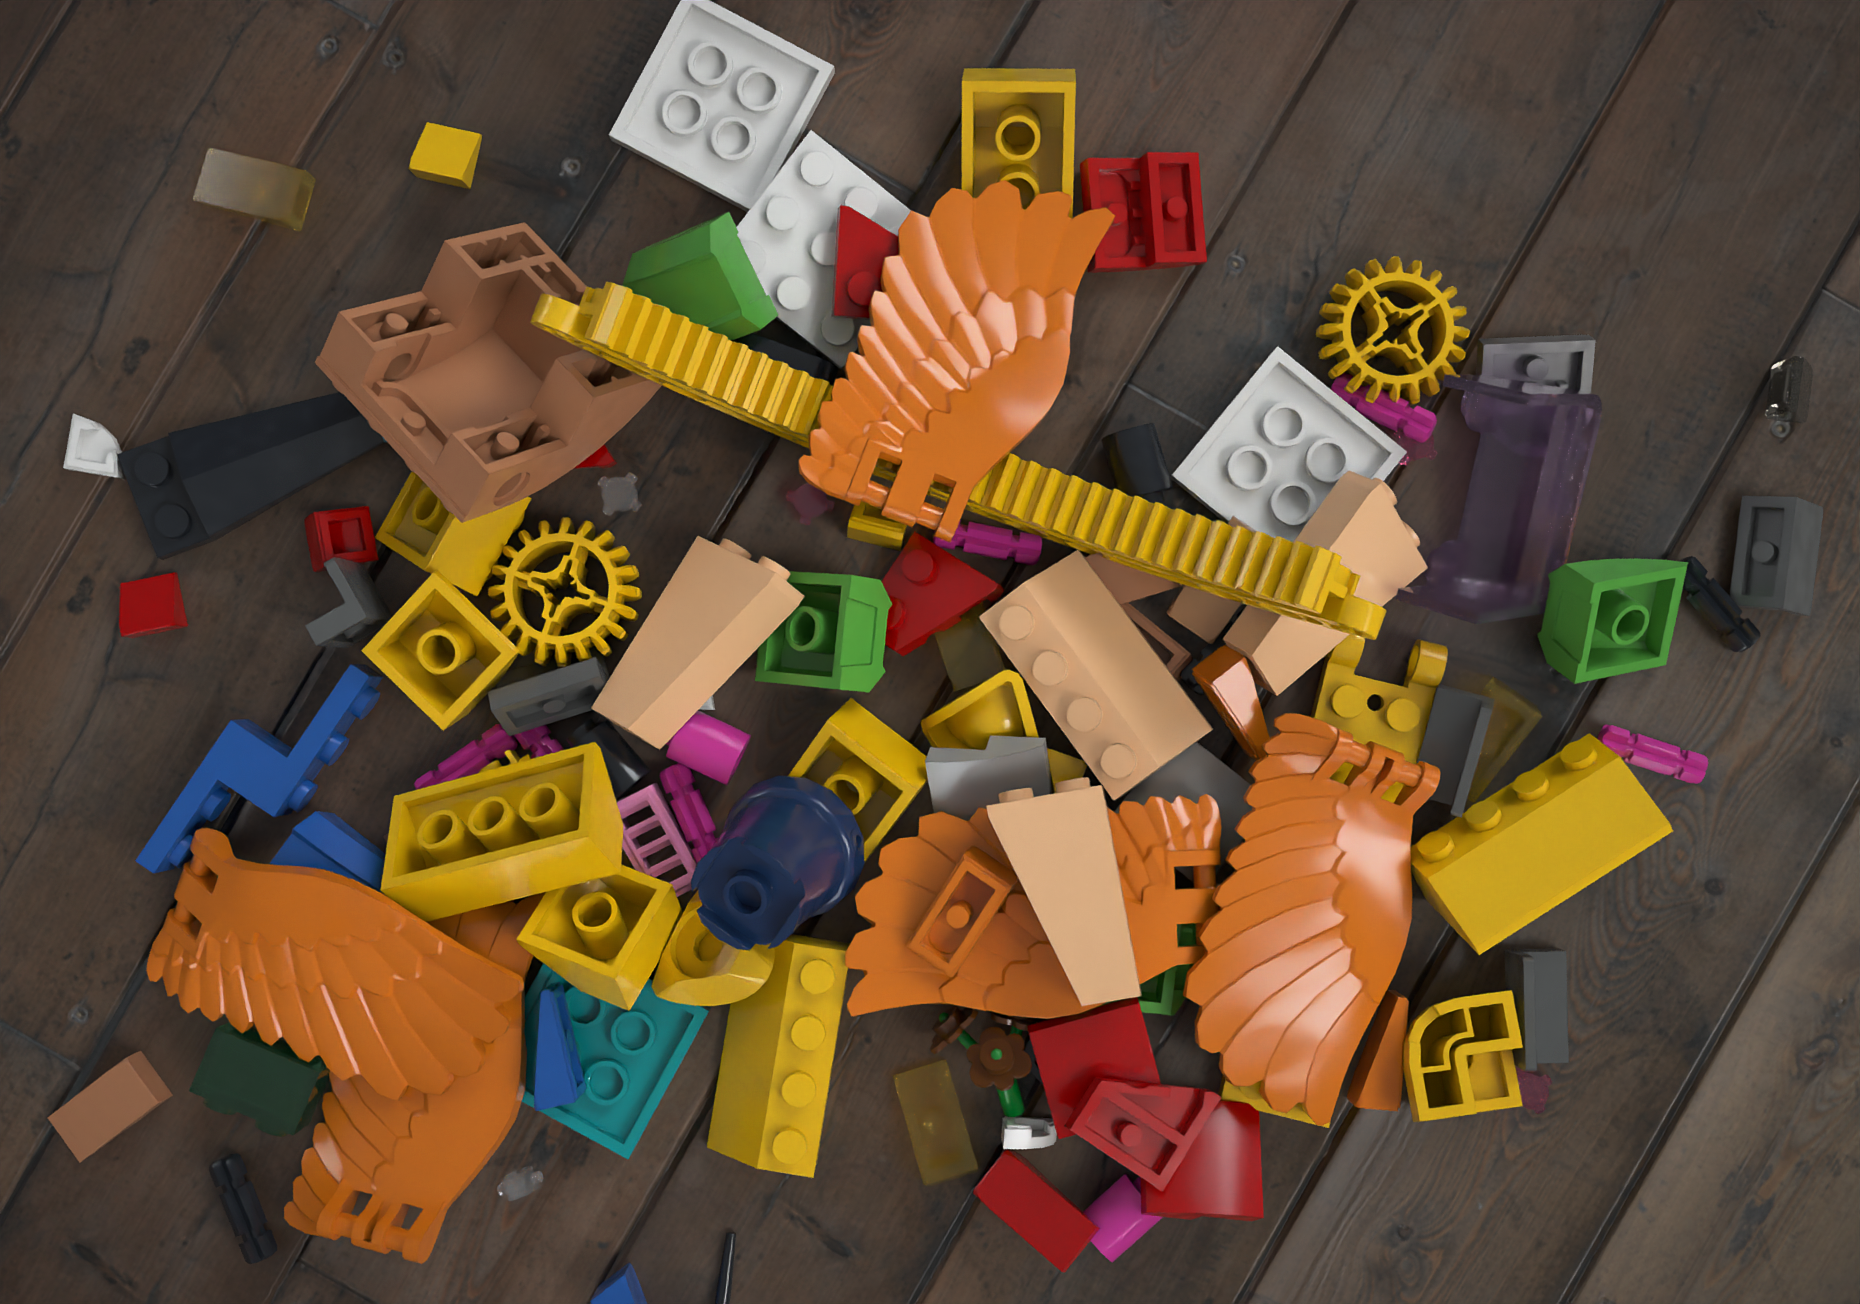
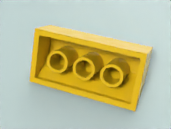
(503, 834)
(1536, 842)
(781, 1060)

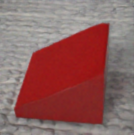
(341, 535)
(151, 606)

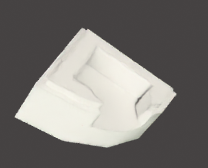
(92, 449)
(1027, 1132)

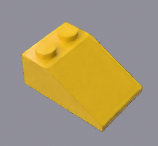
(1018, 130)
(866, 768)

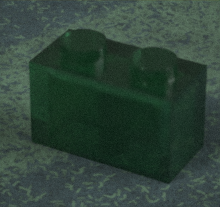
(260, 1081)

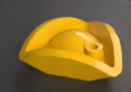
(991, 708)
(705, 970)

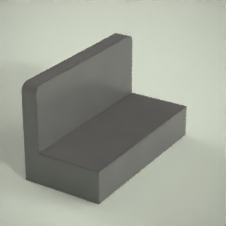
(1776, 554)
(359, 615)
(548, 693)
(1455, 742)
(1540, 1003)

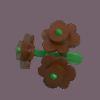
(996, 1058)

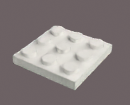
(721, 102)
(794, 240)
(1282, 450)

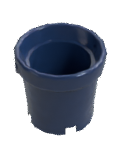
(779, 860)

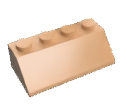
(1095, 674)

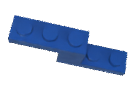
(261, 769)

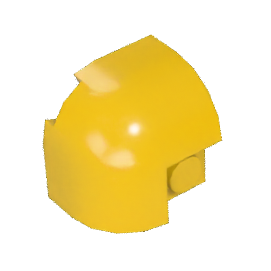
(1462, 1057)

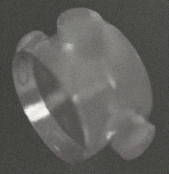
(619, 494)
(520, 1183)

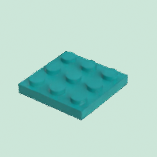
(623, 1058)

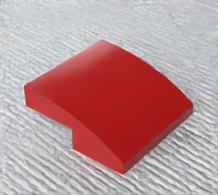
(1154, 211)
(1087, 1045)
(1217, 1173)

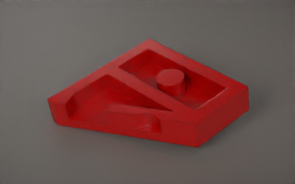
(858, 262)
(930, 593)
(1142, 1123)

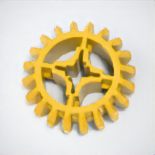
(1379, 316)
(521, 576)

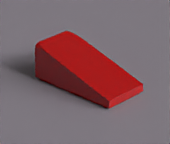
(1036, 1209)

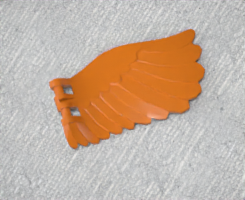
(956, 351)
(1309, 914)

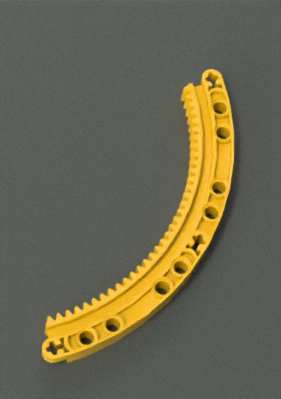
(1019, 493)

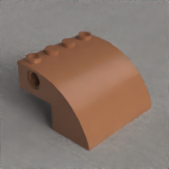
(471, 385)

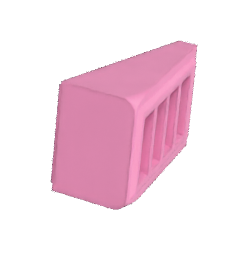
(663, 816)

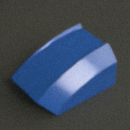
(333, 845)

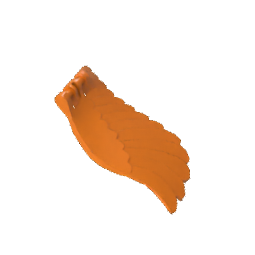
(1013, 961)
(328, 971)
(424, 1143)

